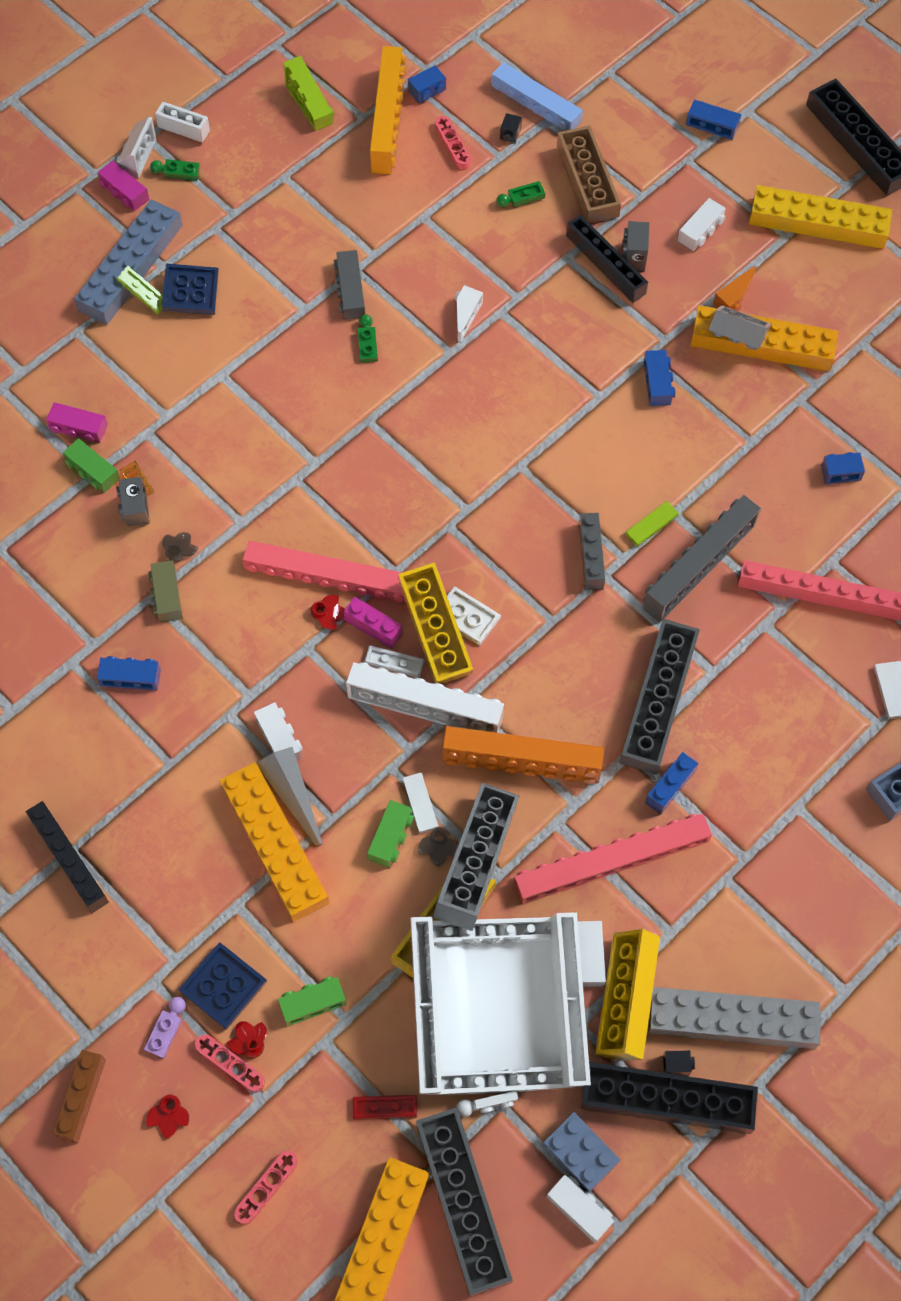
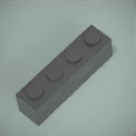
(350, 284)
(591, 551)

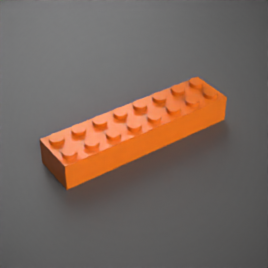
(523, 755)

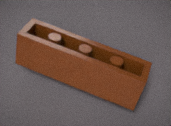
(79, 1096)

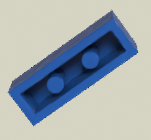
(713, 119)
(658, 377)
(129, 673)
(671, 783)

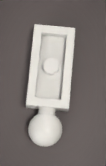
(486, 1105)

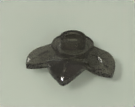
(178, 546)
(438, 849)

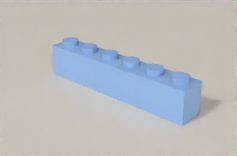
(536, 97)

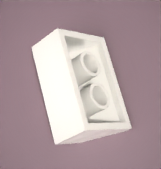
(138, 147)

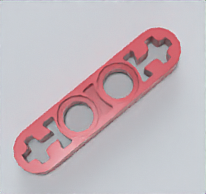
(454, 142)
(228, 1065)
(263, 1185)

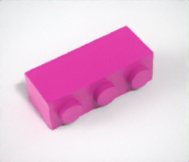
(123, 186)
(76, 422)
(373, 622)

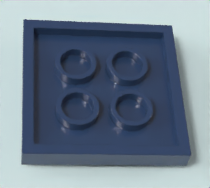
(190, 289)
(223, 985)

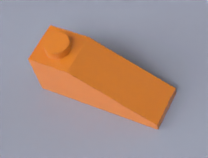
(735, 292)

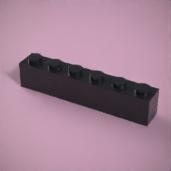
(606, 258)
(67, 857)

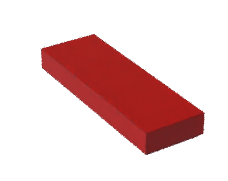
(384, 1107)

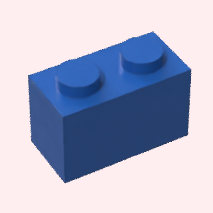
(427, 84)
(842, 468)

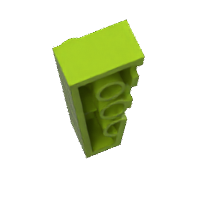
(307, 93)

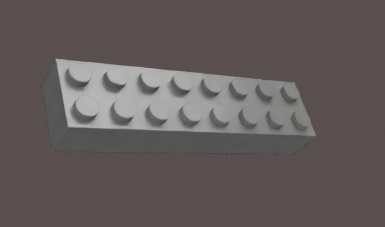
(734, 1018)

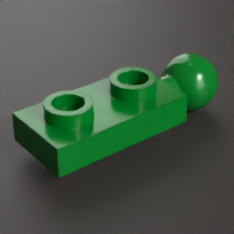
(176, 169)
(522, 195)
(367, 339)

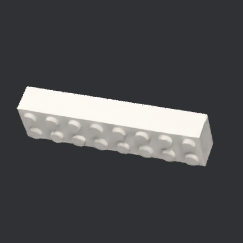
(423, 699)

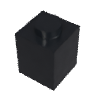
(510, 128)
(678, 1062)

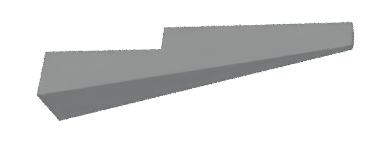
(286, 779)

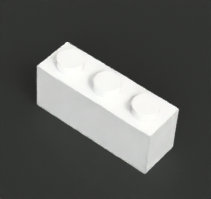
(182, 122)
(701, 224)
(275, 729)
(592, 953)
(580, 1208)

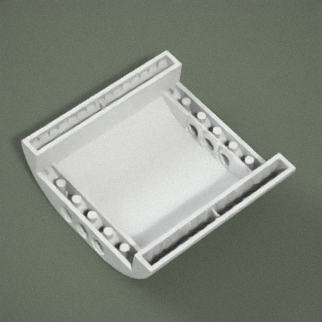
(499, 1005)

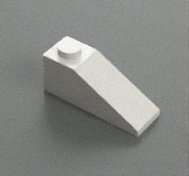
(468, 305)

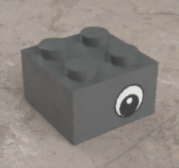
(636, 244)
(133, 501)

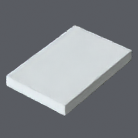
(472, 617)
(889, 683)

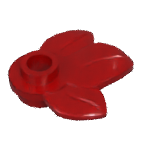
(331, 611)
(246, 1037)
(168, 1119)

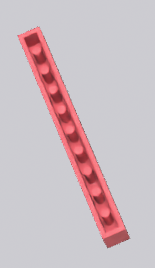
(323, 571)
(820, 590)
(612, 858)

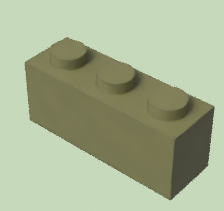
(165, 591)

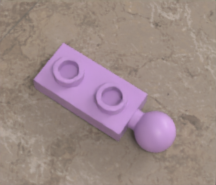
(166, 1028)

